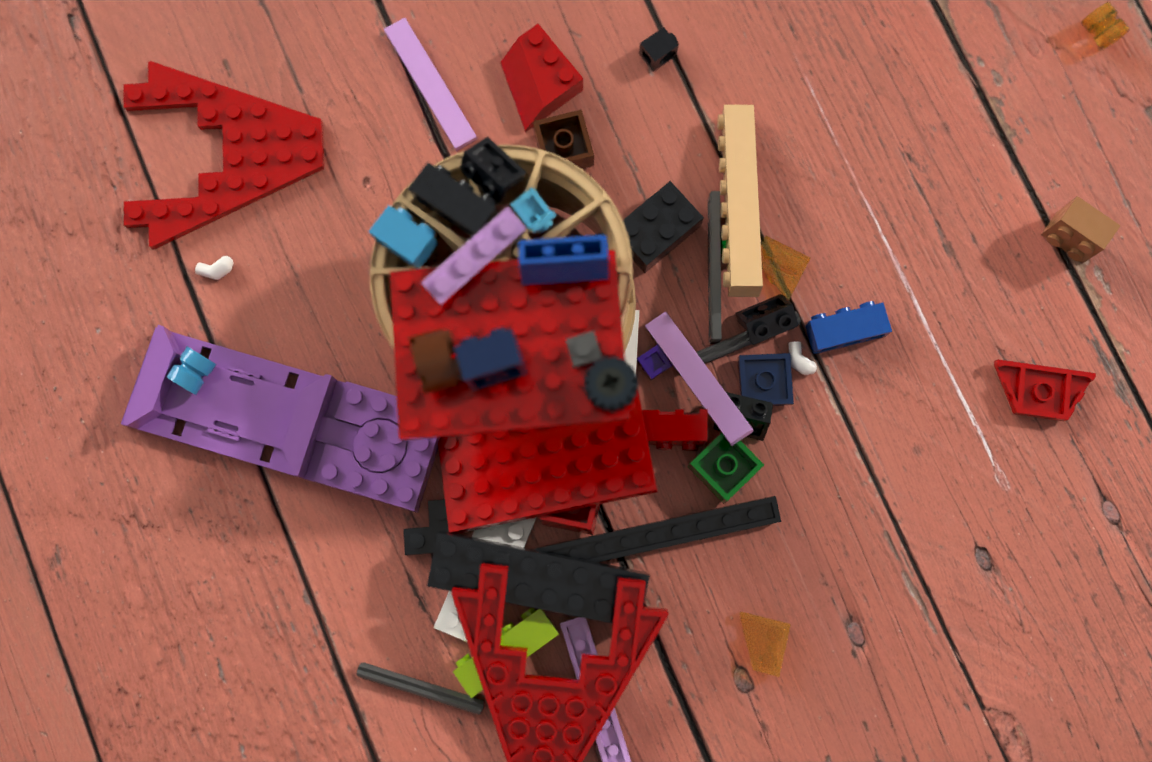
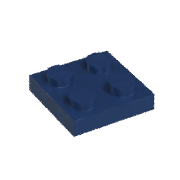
(766, 378)

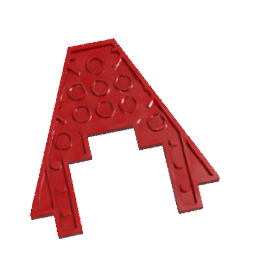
(262, 151)
(544, 714)

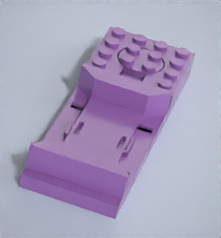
(318, 430)

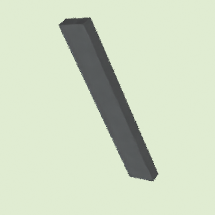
(714, 268)

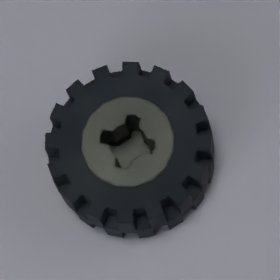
(615, 394)

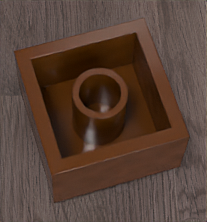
(565, 137)

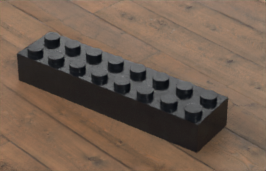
(534, 576)

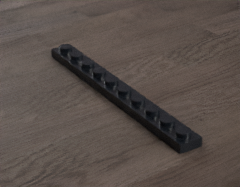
(670, 531)

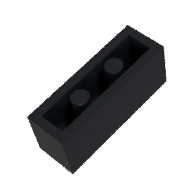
(453, 199)

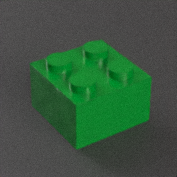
(725, 467)

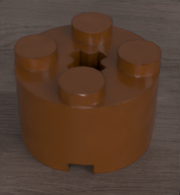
(434, 361)

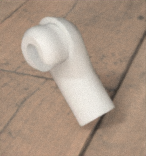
(216, 270)
(800, 362)

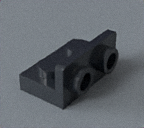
(491, 169)
(768, 318)
(756, 413)

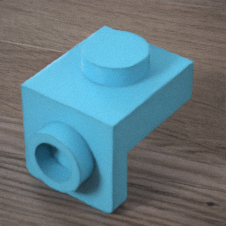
(533, 211)

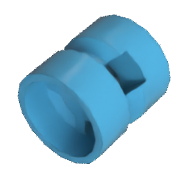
(191, 370)

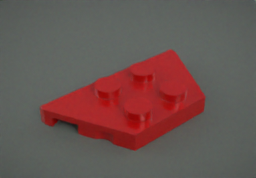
(1042, 389)

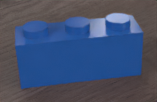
(563, 260)
(848, 327)

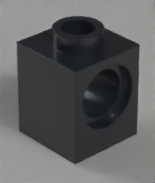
(659, 49)

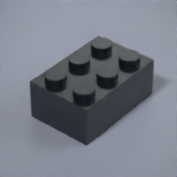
(660, 225)

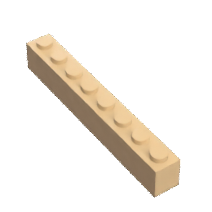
(740, 201)

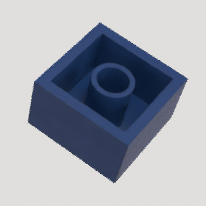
(490, 359)

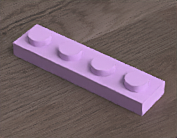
(473, 255)

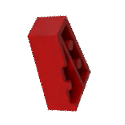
(676, 429)

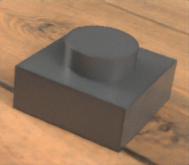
(583, 349)

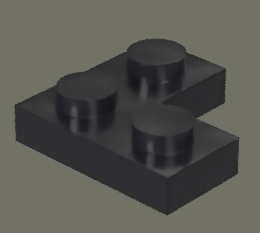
(423, 539)

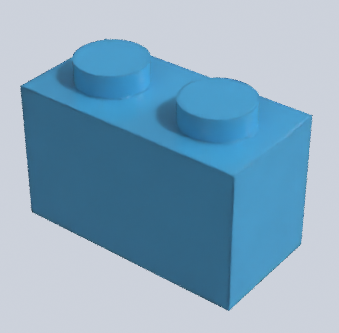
(403, 236)

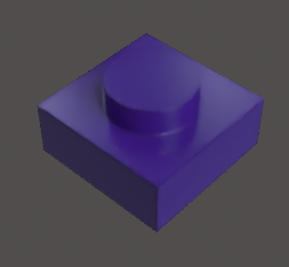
(654, 362)

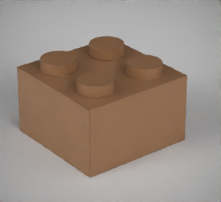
(1080, 230)

